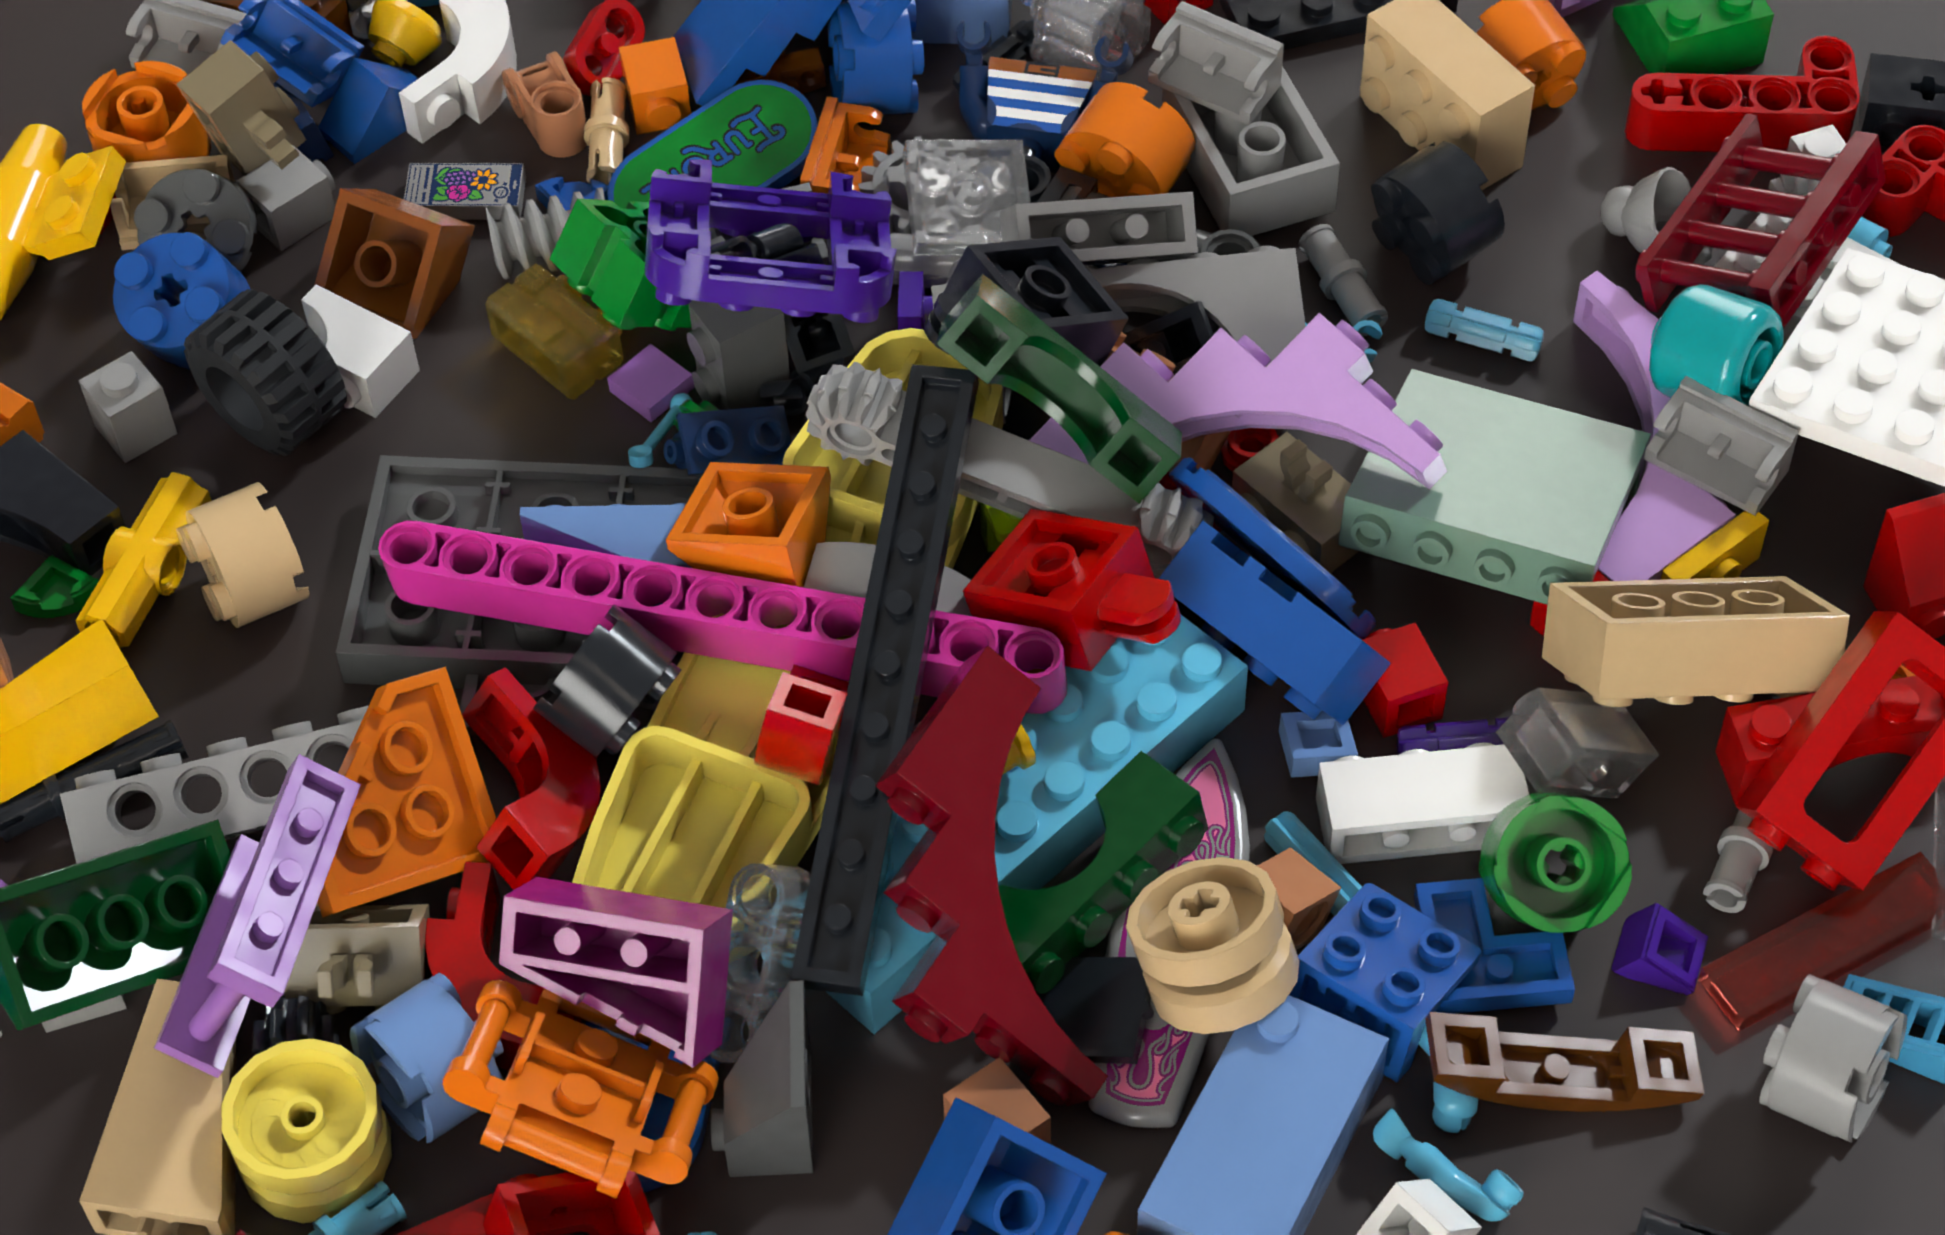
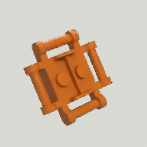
(578, 1090)

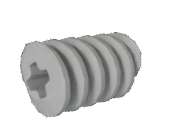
(529, 236)

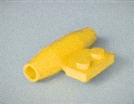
(50, 203)

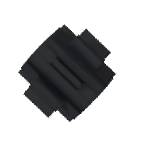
(292, 1021)

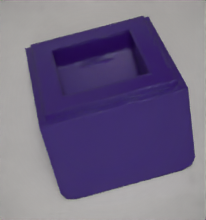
(1660, 950)

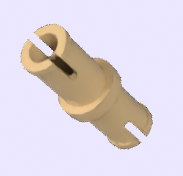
(606, 130)

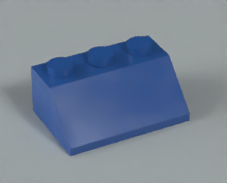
(995, 1182)

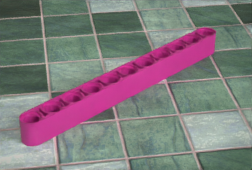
(495, 573)

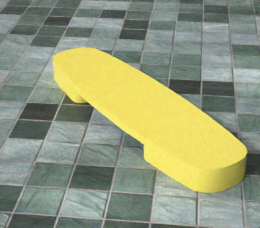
(686, 788)

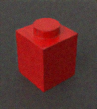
(1411, 687)

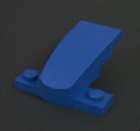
(739, 35)

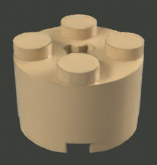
(243, 556)

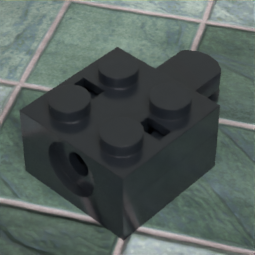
(1047, 282)

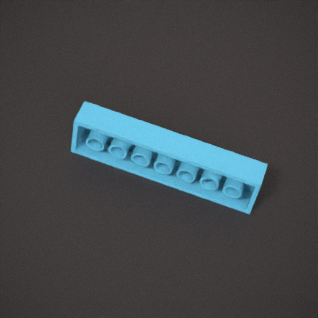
(1135, 700)

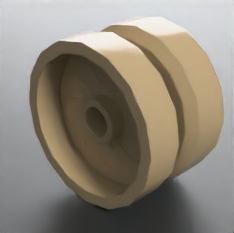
(1213, 945)

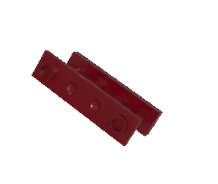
(1794, 255)

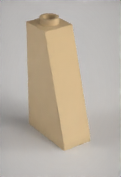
(163, 1144)

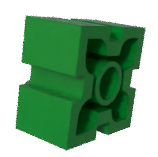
(605, 259)

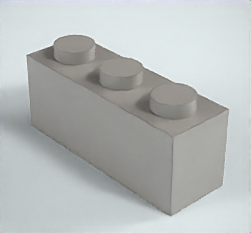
(1111, 227)

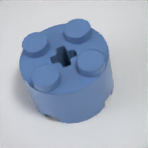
(411, 1050)

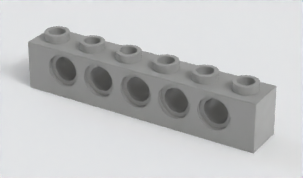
(96, 804)

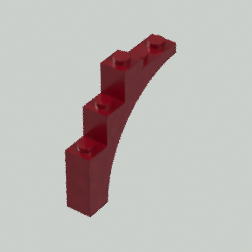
(949, 884)

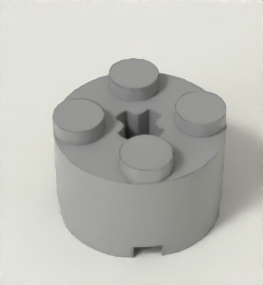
(1832, 1059)

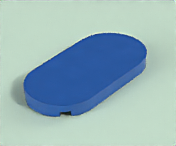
(1270, 546)

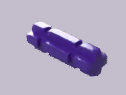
(1448, 735)

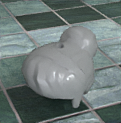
(1646, 208)

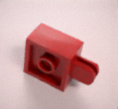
(1079, 582)

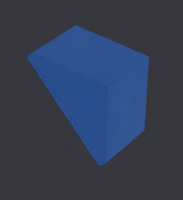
(366, 108)

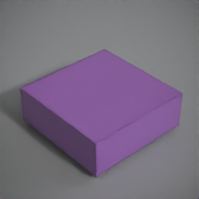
(650, 382)

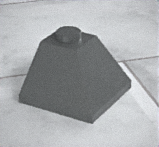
(769, 1096)

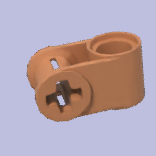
(548, 105)

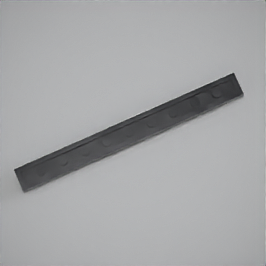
(885, 680)

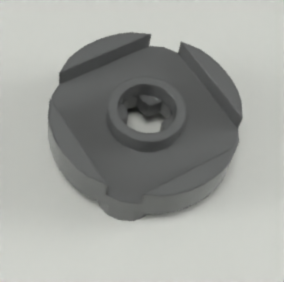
(201, 195)

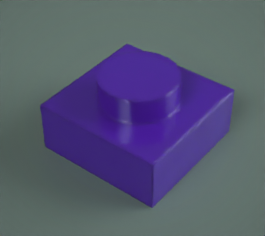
(912, 302)

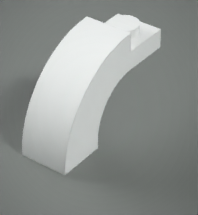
(470, 76)

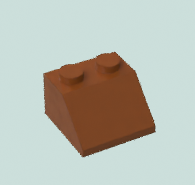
(393, 256)

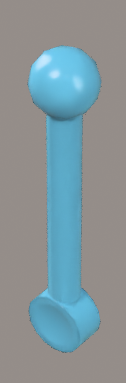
(642, 455)

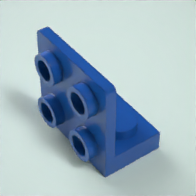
(1384, 970)

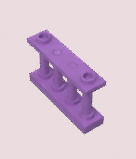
(258, 917)

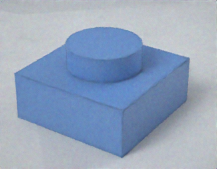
(1313, 741)

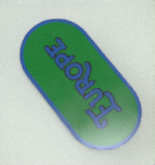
(750, 132)

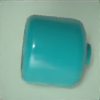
(1715, 341)

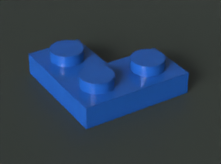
(1511, 968)

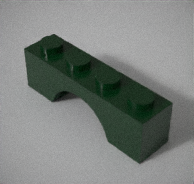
(1019, 351)
(1148, 825)

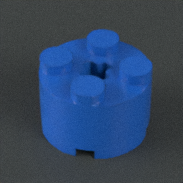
(872, 70)
(171, 290)

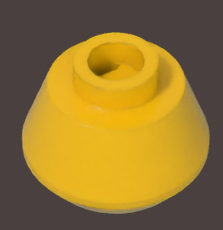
(402, 32)

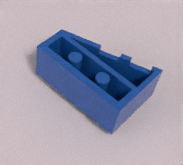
(1274, 625)

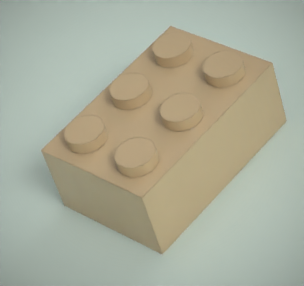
(1446, 85)

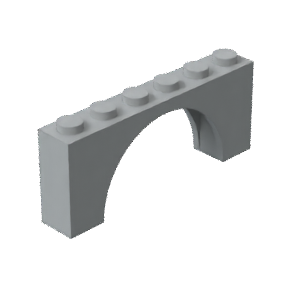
(1240, 293)

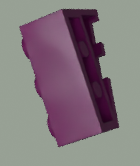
(626, 954)

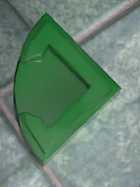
(54, 590)

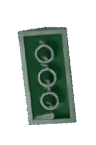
(106, 924)

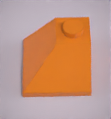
(754, 521)

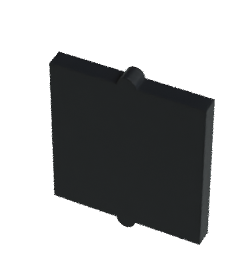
(1102, 1007)

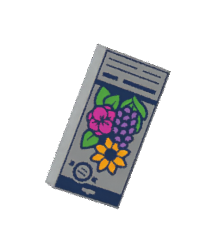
(466, 188)

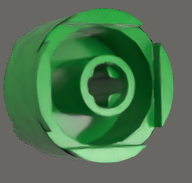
(1591, 847)

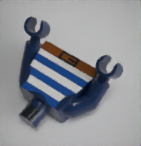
(1029, 98)

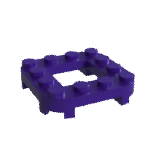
(852, 222)

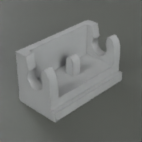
(179, 31)
(1217, 63)
(1721, 445)

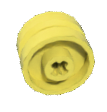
(306, 1129)

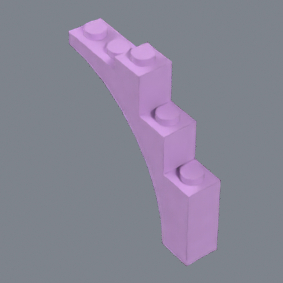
(1305, 388)
(1666, 512)

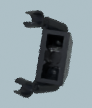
(813, 340)

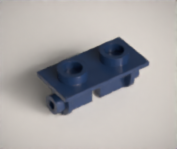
(729, 436)

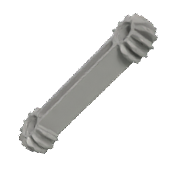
(861, 419)

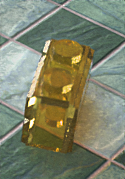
(554, 330)

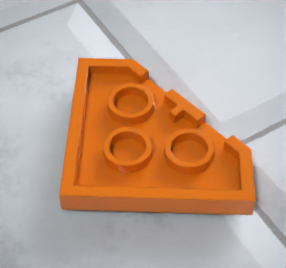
(417, 798)

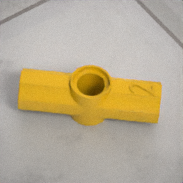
(143, 560)

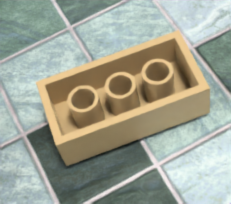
(1692, 638)

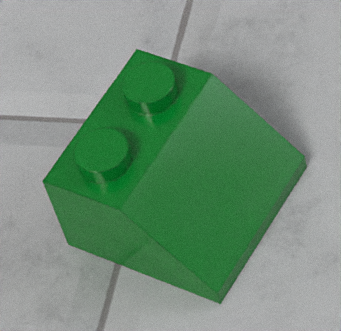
(1696, 34)

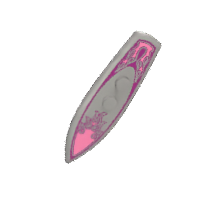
(1158, 1085)

